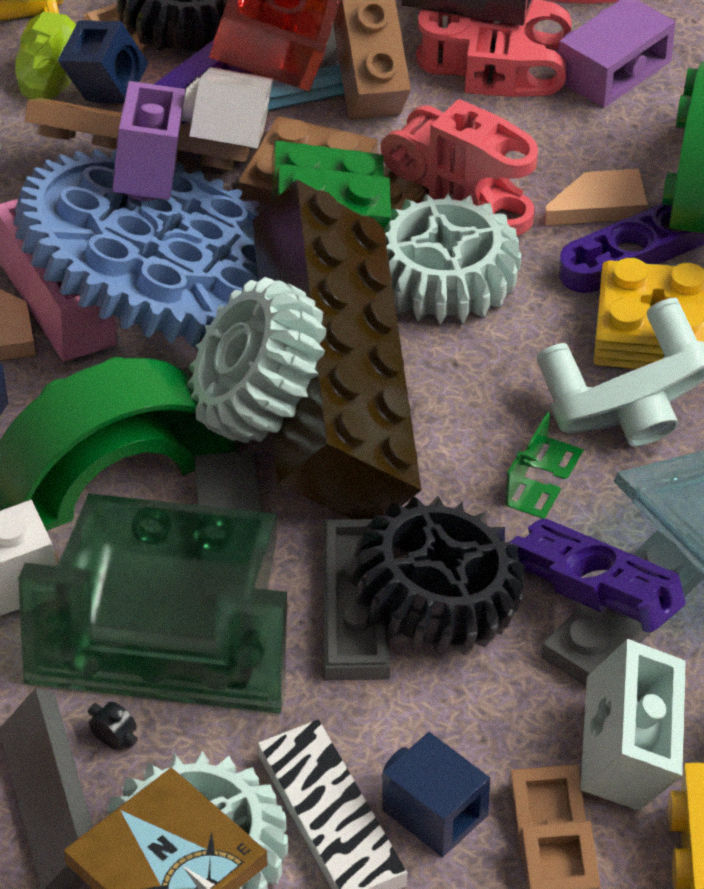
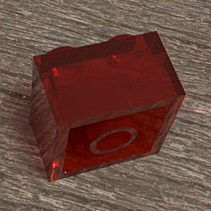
(276, 37)

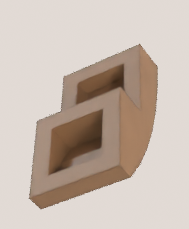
(553, 828)

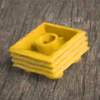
(627, 293)

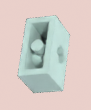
(633, 725)

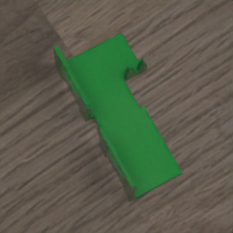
(549, 462)

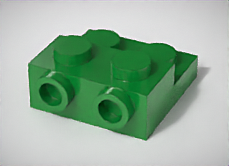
(348, 175)

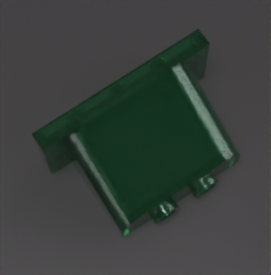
(160, 606)

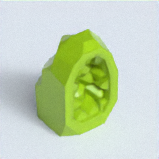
(37, 59)

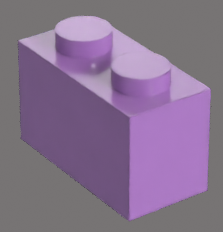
(617, 50)
(148, 141)

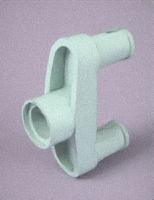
(635, 399)

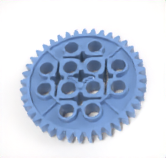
(133, 258)

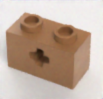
(371, 58)

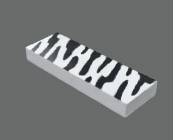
(330, 810)

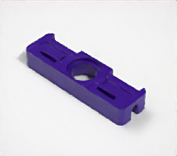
(628, 586)

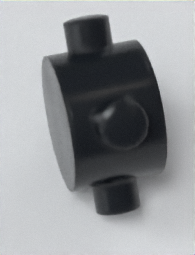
(112, 725)

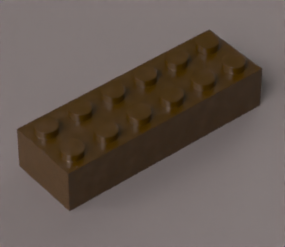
(355, 429)

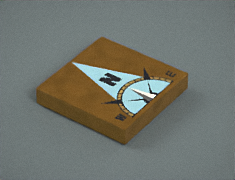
(166, 841)

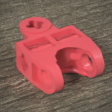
(469, 51)
(464, 157)

